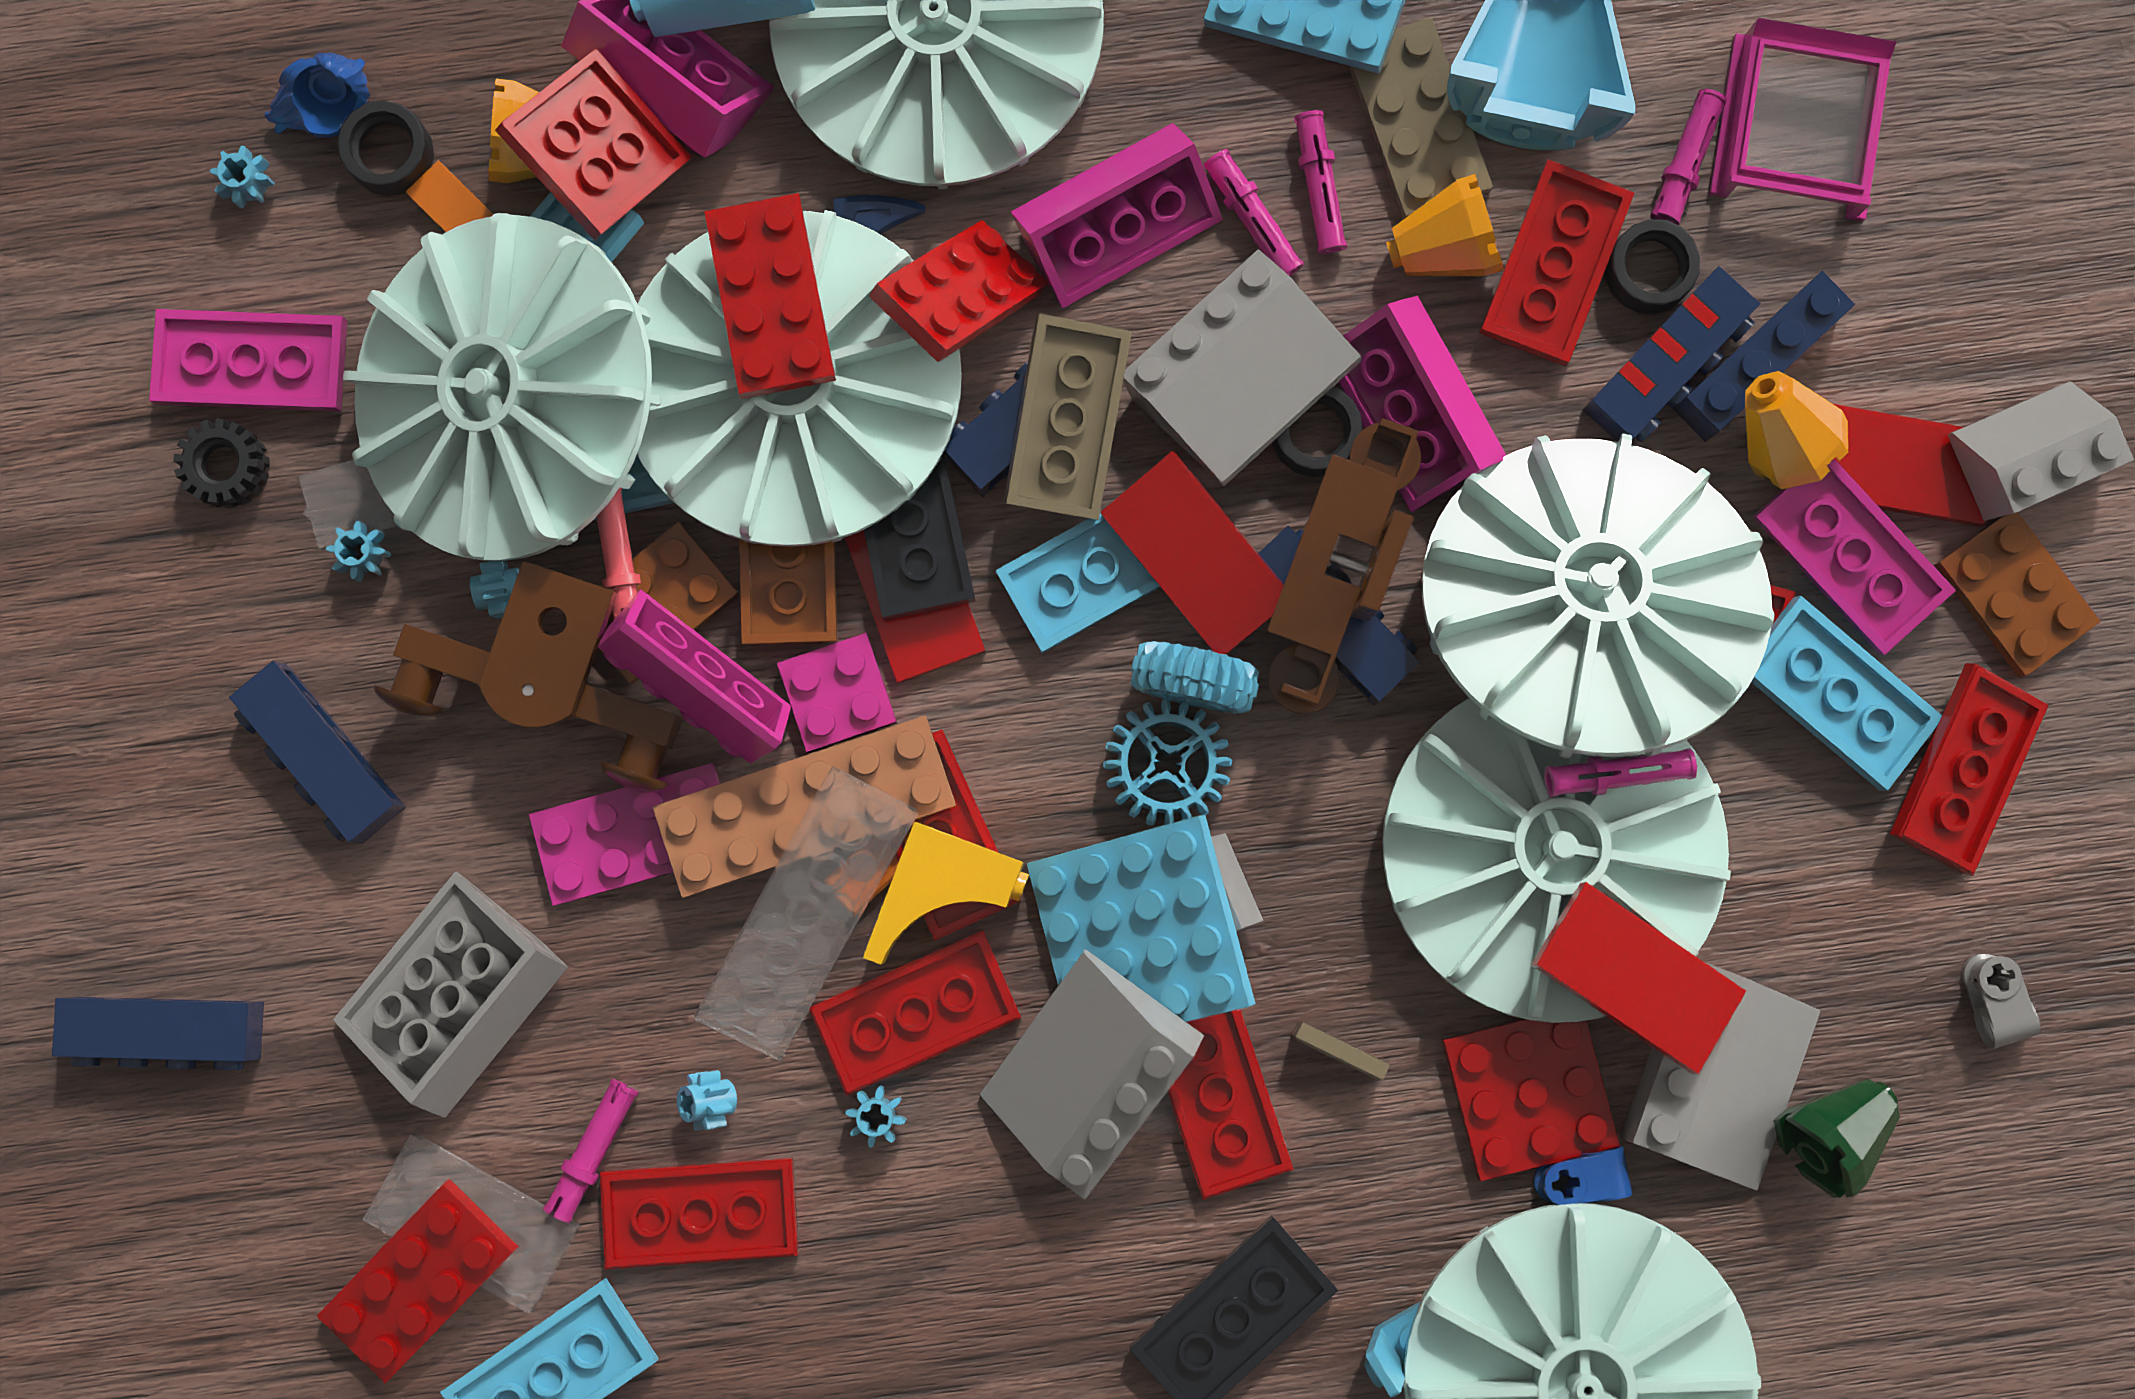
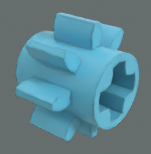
(230, 169)
(347, 555)
(493, 587)
(706, 1100)
(887, 1108)

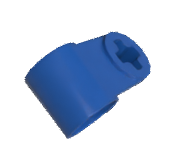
(1590, 1178)

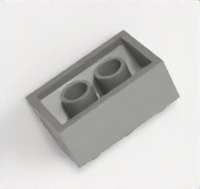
(2038, 449)

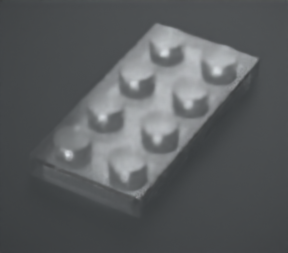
(540, 1236)

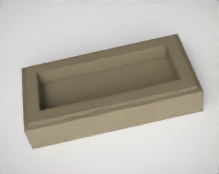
(1340, 1051)

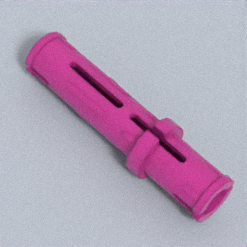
(1317, 164)
(1682, 174)
(1242, 198)
(1566, 779)
(590, 1151)

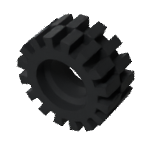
(202, 444)

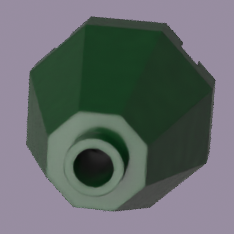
(1840, 1135)

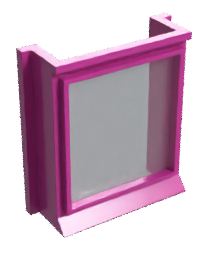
(1802, 113)

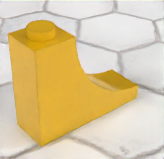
(939, 872)

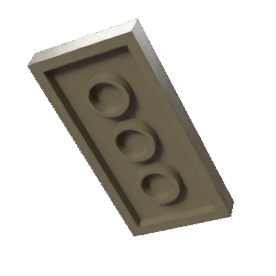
(1412, 121)
(1067, 416)

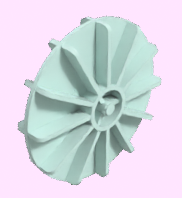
(938, 84)
(502, 388)
(804, 458)
(1596, 597)
(1491, 860)
(1579, 1310)

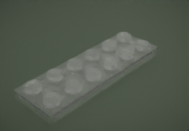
(806, 913)

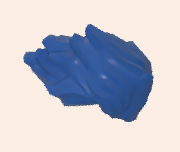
(319, 94)

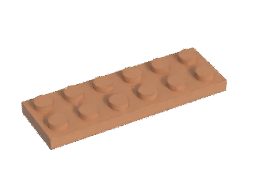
(751, 819)

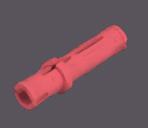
(617, 553)

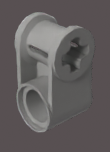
(2000, 1008)

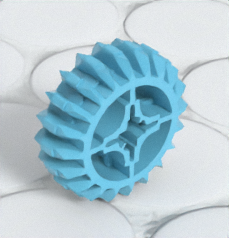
(1195, 677)
(1199, 739)

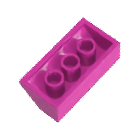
(681, 77)
(1118, 214)
(1415, 383)
(695, 678)

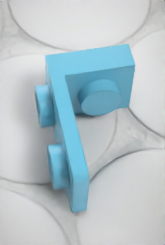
(1388, 1349)

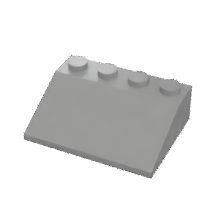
(1240, 367)
(449, 996)
(1089, 1072)
(1728, 1109)

